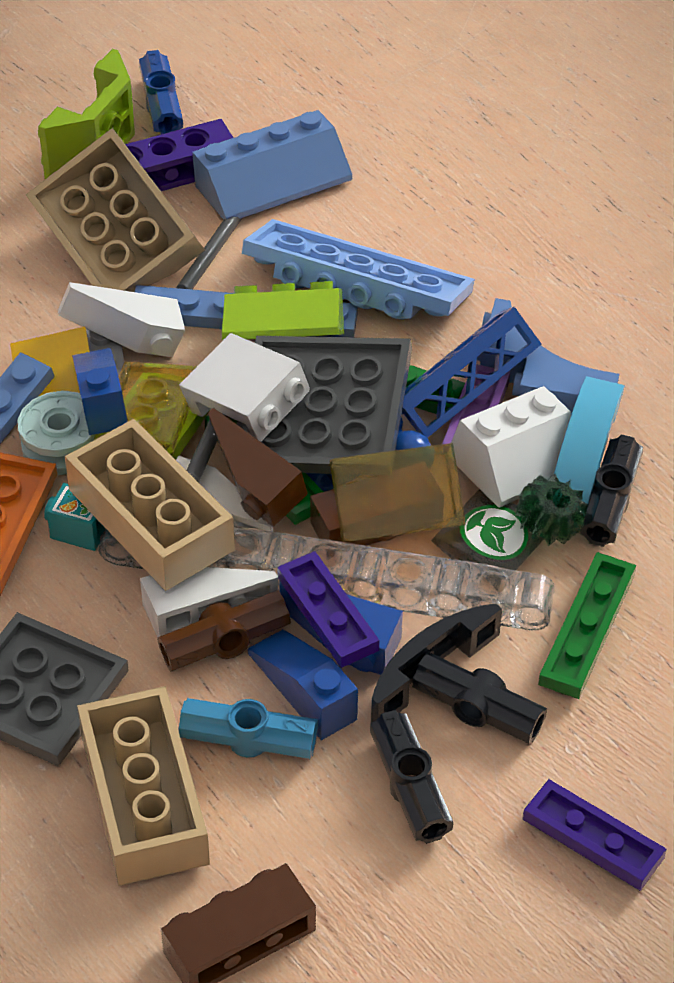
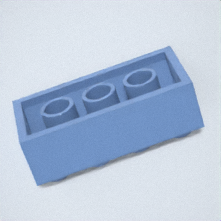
(271, 166)

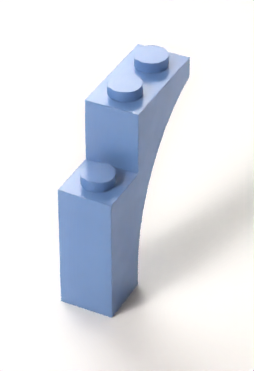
(541, 366)

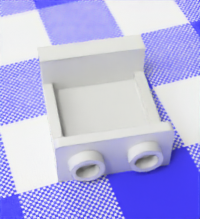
(246, 385)

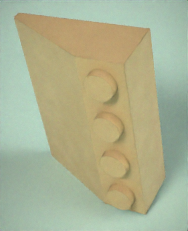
(114, 218)

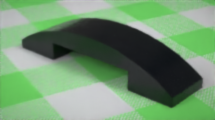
(464, 630)

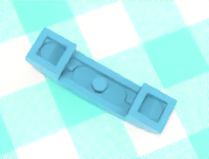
(588, 434)

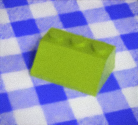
(284, 311)

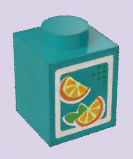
(72, 521)

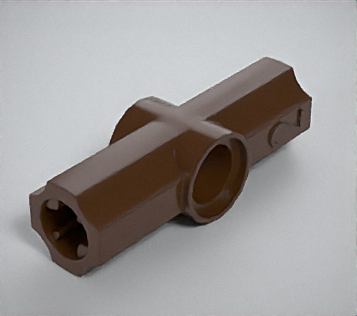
(224, 630)

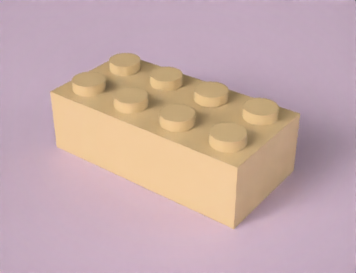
(150, 504)
(143, 786)

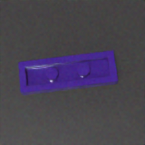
(328, 609)
(594, 834)

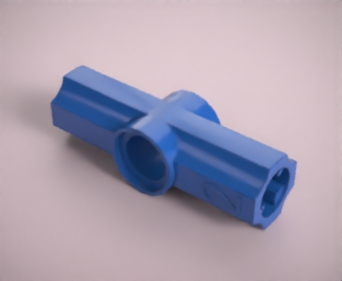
(160, 92)

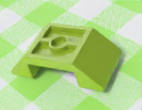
(69, 133)

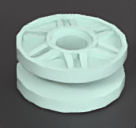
(53, 428)

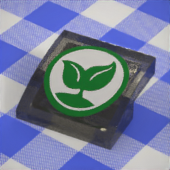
(489, 536)

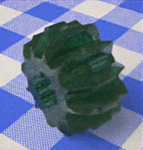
(551, 509)

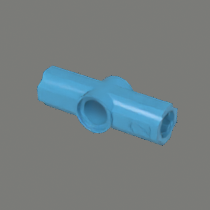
(268, 731)

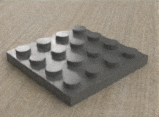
(350, 402)

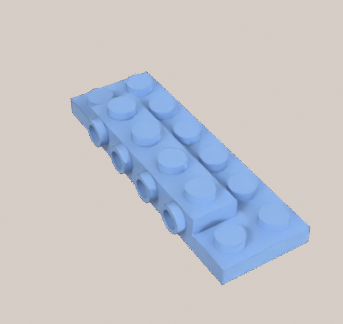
(363, 273)

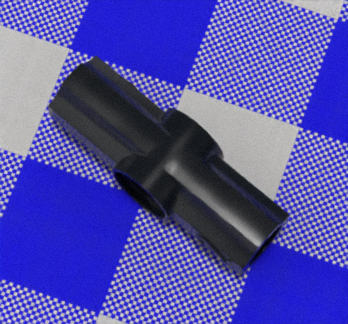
(612, 490)
(479, 697)
(417, 794)

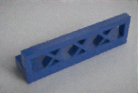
(465, 355)

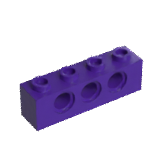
(169, 155)

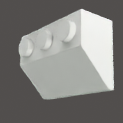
(512, 444)

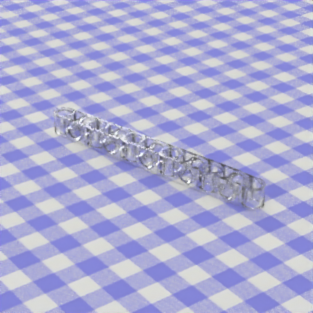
(389, 576)

